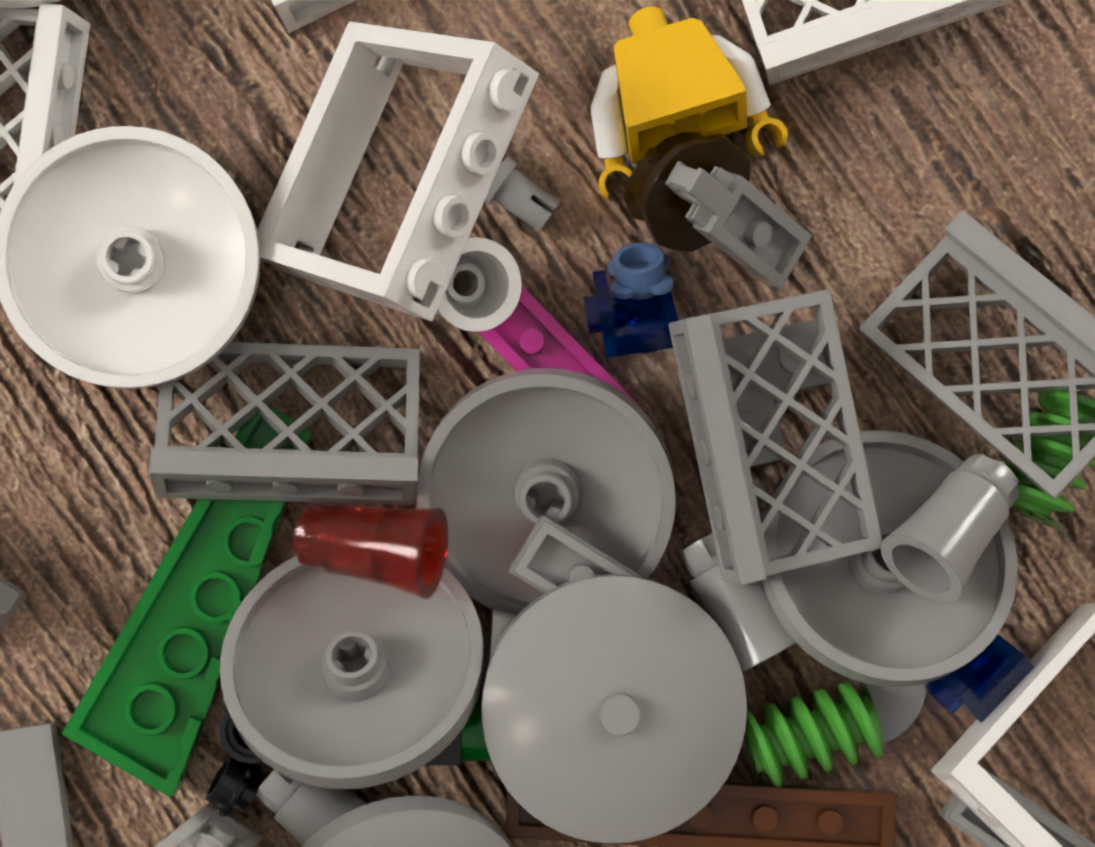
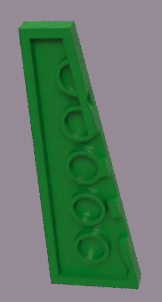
(166, 661)

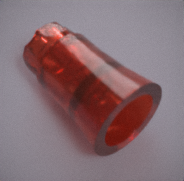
(376, 544)

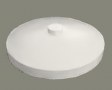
(127, 257)

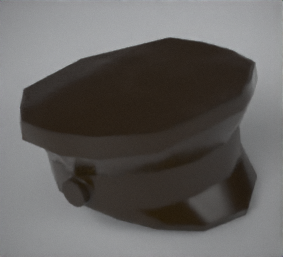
(658, 205)

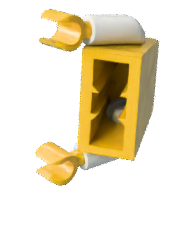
(672, 84)

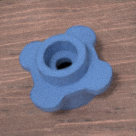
(639, 272)

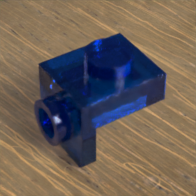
(628, 324)
(983, 681)

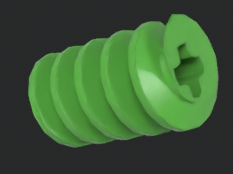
(1052, 455)
(813, 733)

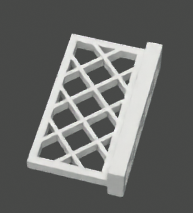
(849, 31)
(52, 85)

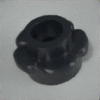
(233, 786)

